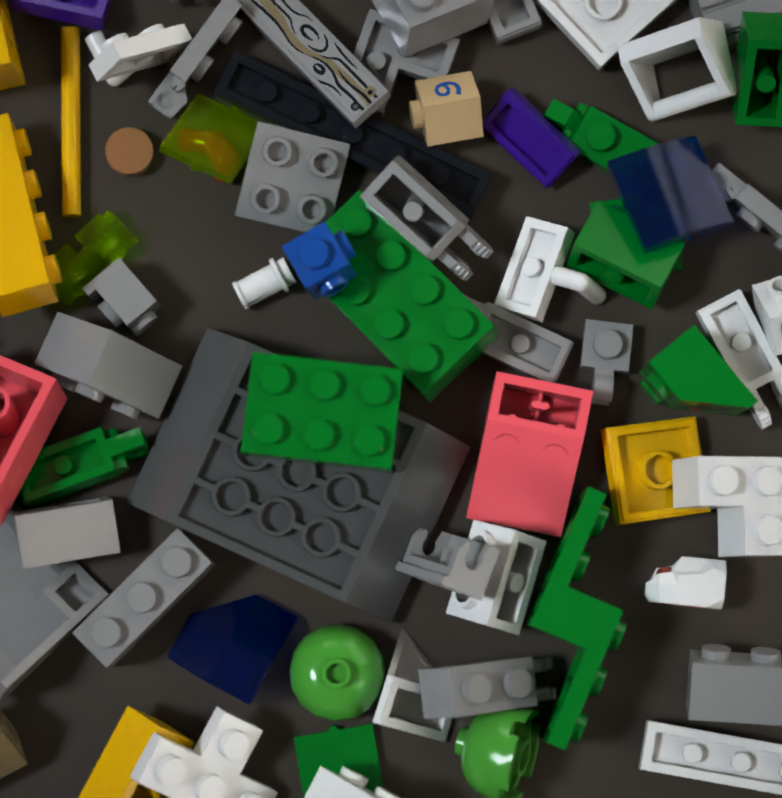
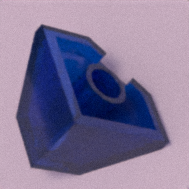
(234, 644)

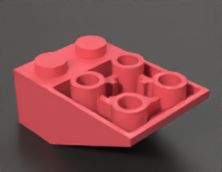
(529, 454)

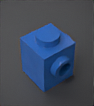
(322, 260)

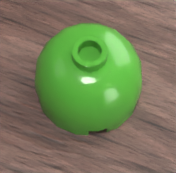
(337, 672)
(499, 751)

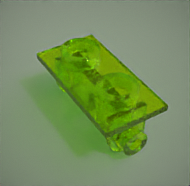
(103, 241)

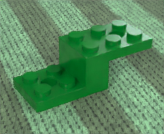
(576, 620)

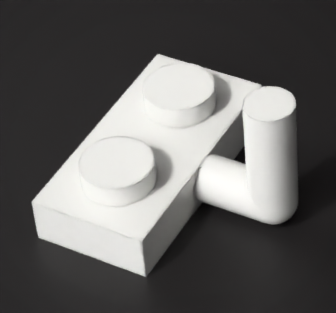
(123, 55)
(538, 268)

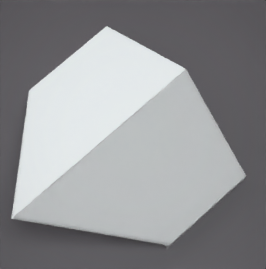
(401, 696)

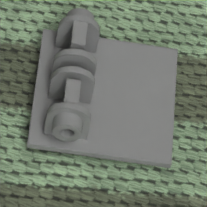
(291, 178)

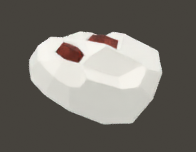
(689, 583)

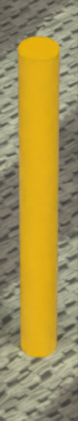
(70, 121)

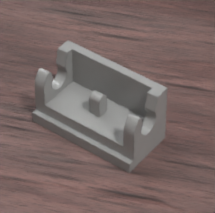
(66, 532)
(453, 565)

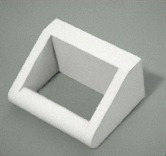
(701, 34)

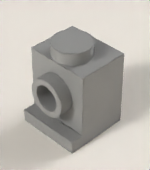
(124, 298)

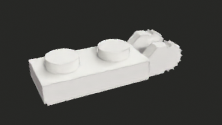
(744, 348)

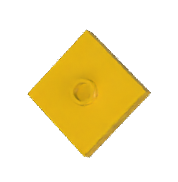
(641, 467)

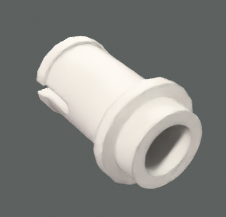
(264, 282)

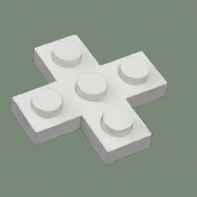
(210, 768)

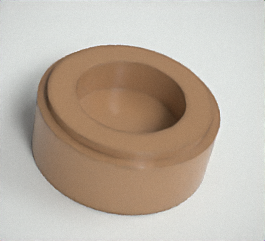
(129, 152)

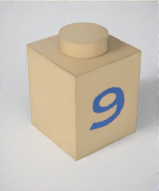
(447, 109)

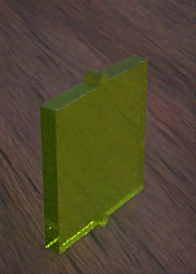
(211, 138)

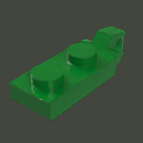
(595, 133)
(81, 463)

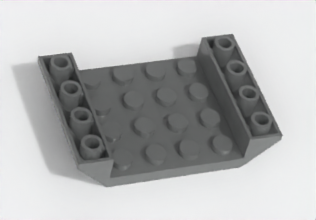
(304, 520)

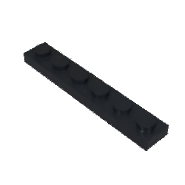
(372, 144)

